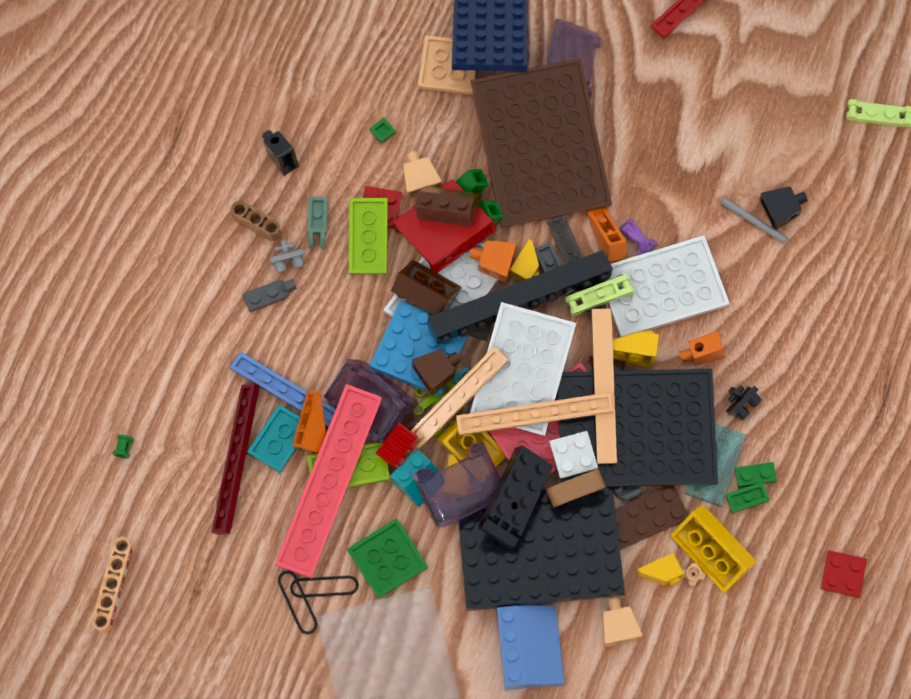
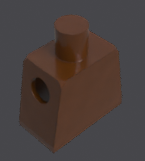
(435, 369)

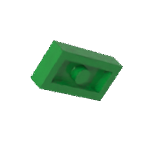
(755, 474)
(747, 497)

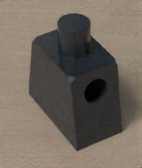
(280, 152)
(782, 205)

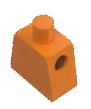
(495, 258)
(710, 346)

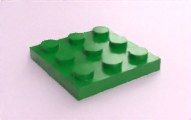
(387, 558)

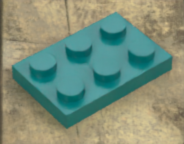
(276, 439)

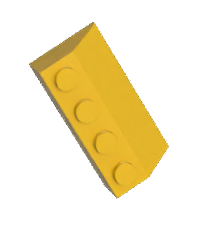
(713, 548)

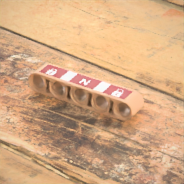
(112, 594)

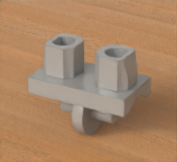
(296, 256)

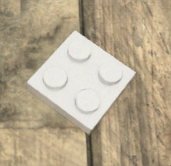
(573, 455)

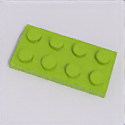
(368, 235)
(369, 468)

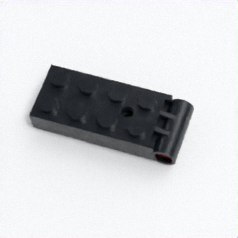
(518, 487)

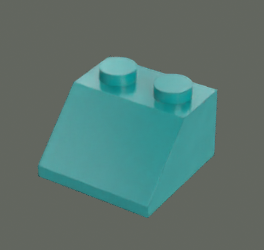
(403, 478)

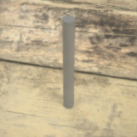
(755, 221)

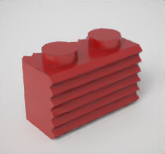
(397, 445)

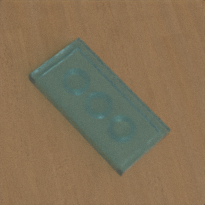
(728, 450)

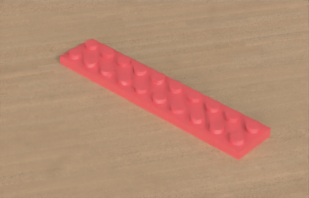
(328, 481)

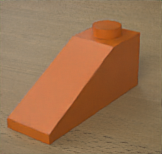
(607, 234)
(311, 424)

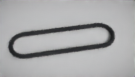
(325, 594)
(305, 599)

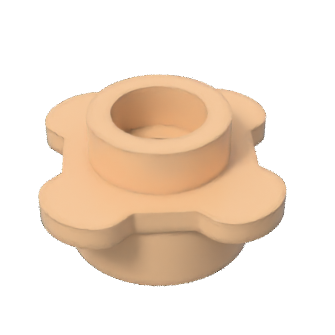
(699, 575)

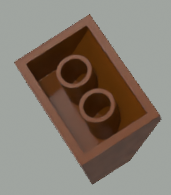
(447, 205)
(425, 288)

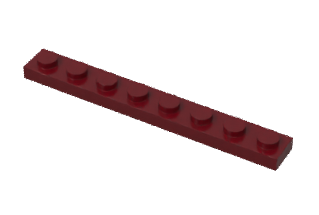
(235, 459)

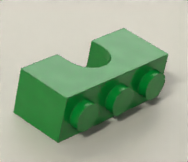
(475, 181)

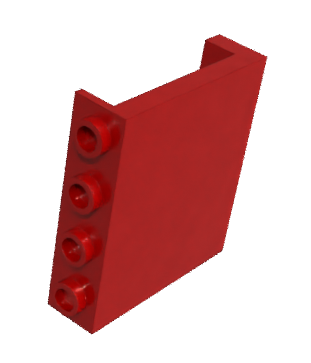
(442, 242)

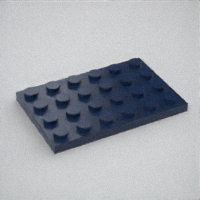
(490, 35)

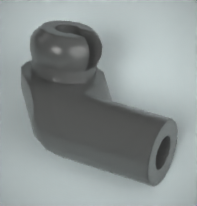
(625, 494)

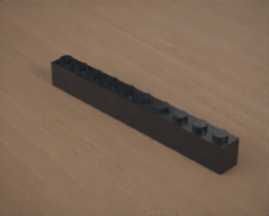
(524, 294)

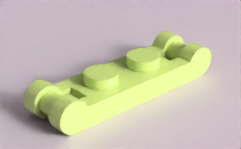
(879, 113)
(599, 294)

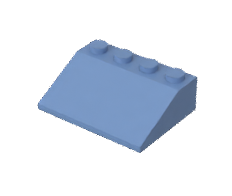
(530, 647)

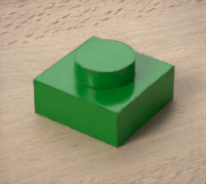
(382, 131)

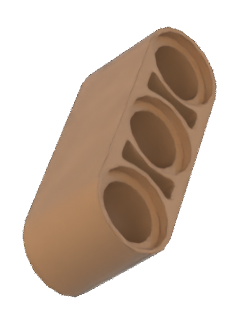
(252, 213)
(576, 488)

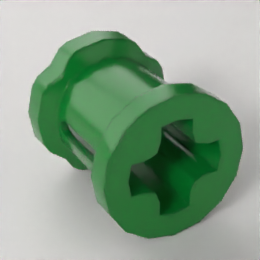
(123, 446)

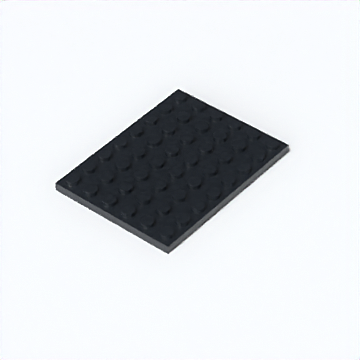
(660, 426)
(558, 558)

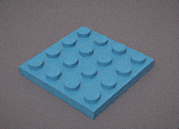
(408, 339)

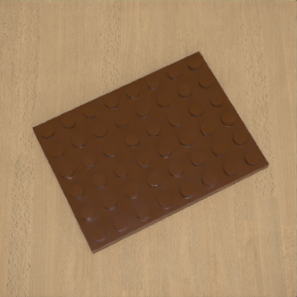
(541, 142)

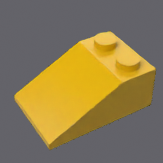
(636, 348)
(460, 444)

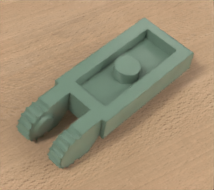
(317, 220)

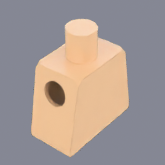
(419, 174)
(619, 625)

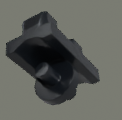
(742, 397)

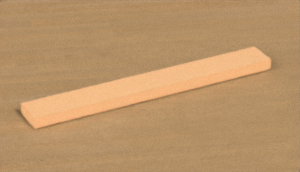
(604, 384)
(457, 397)
(535, 413)

